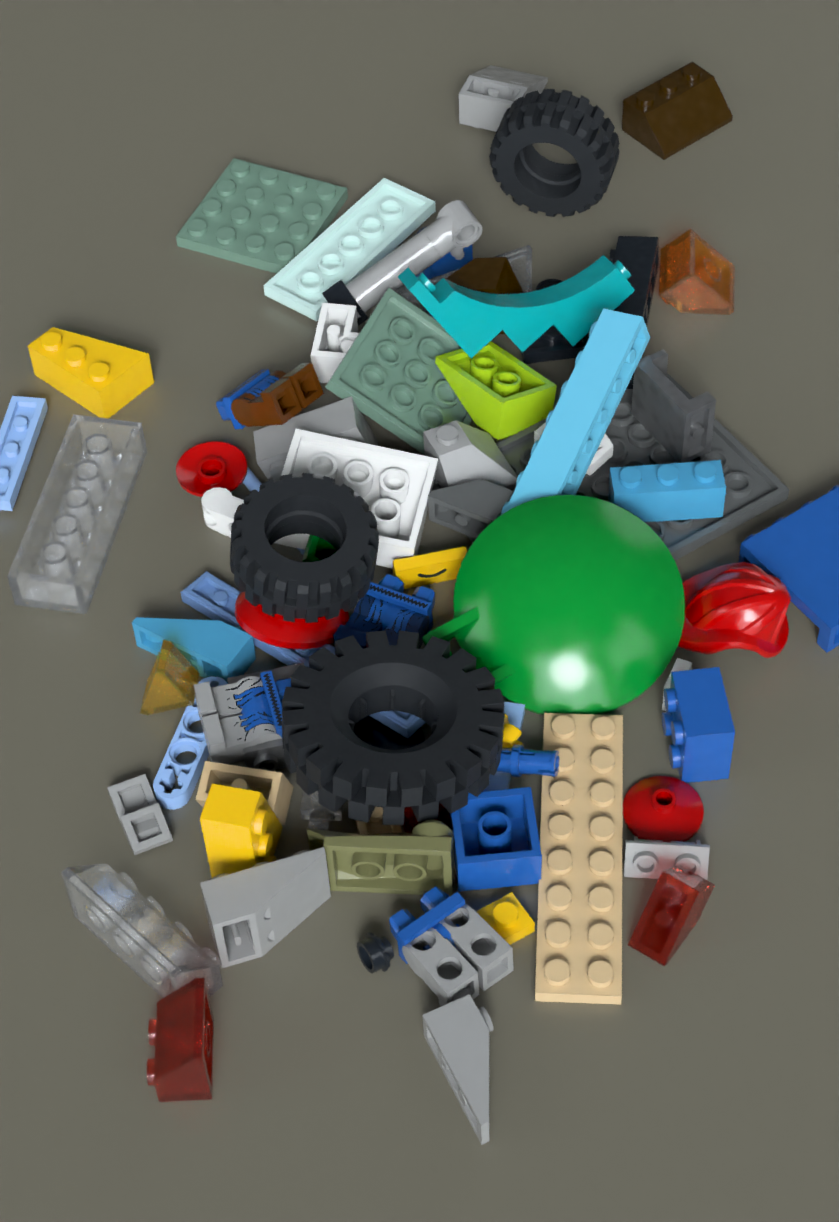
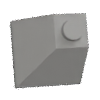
(466, 456)

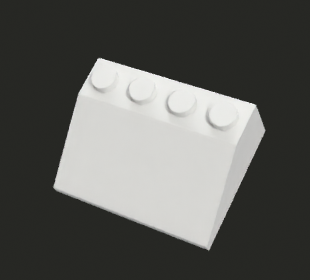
(386, 478)

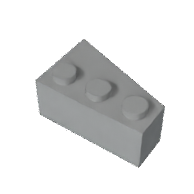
(336, 419)

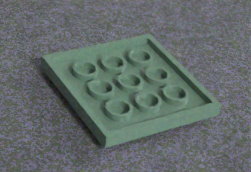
(261, 216)
(395, 371)

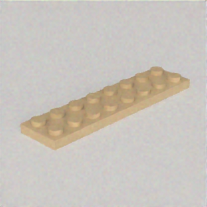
(581, 862)

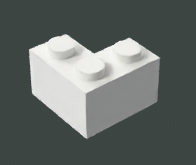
(333, 338)

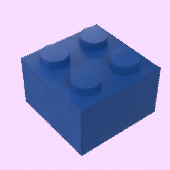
(698, 725)
(496, 840)

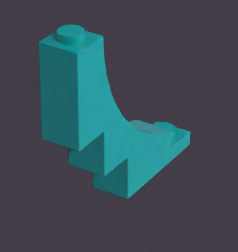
(478, 317)

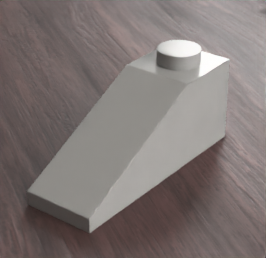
(462, 1048)

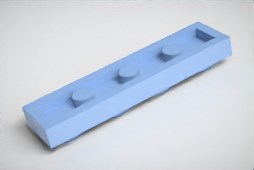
(17, 442)

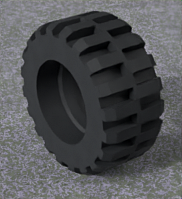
(565, 123)
(309, 508)

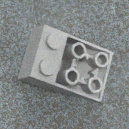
(491, 92)
(263, 903)

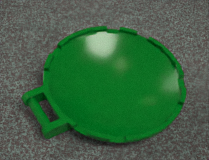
(568, 605)

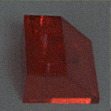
(182, 1045)

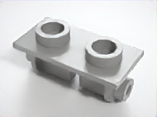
(651, 857)

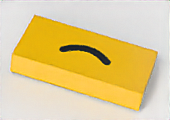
(429, 567)

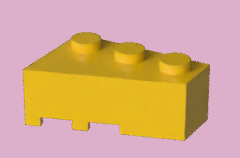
(91, 370)
(238, 829)

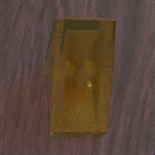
(169, 682)

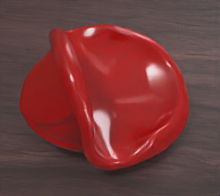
(735, 610)

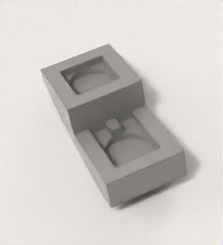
(139, 814)

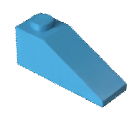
(207, 644)

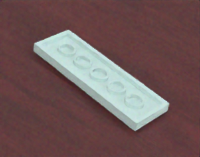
(350, 246)

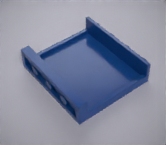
(805, 557)

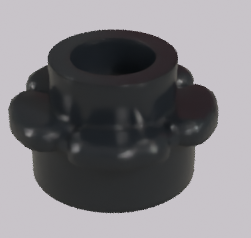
(375, 952)

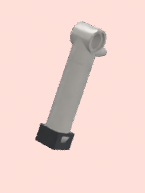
(451, 232)

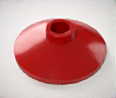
(211, 466)
(669, 822)

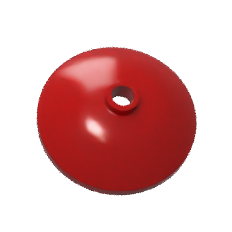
(286, 633)

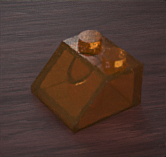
(696, 277)

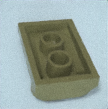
(389, 861)

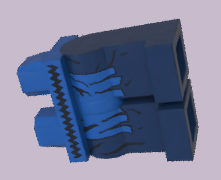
(390, 610)

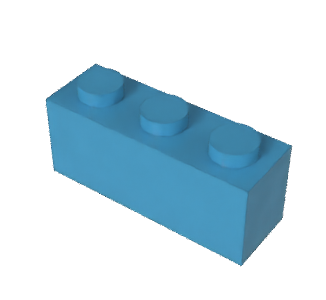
(669, 490)

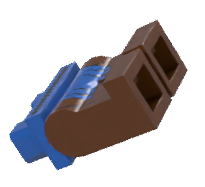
(271, 397)

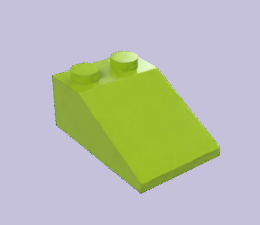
(498, 389)

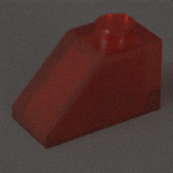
(670, 913)

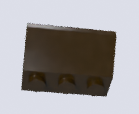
(676, 111)

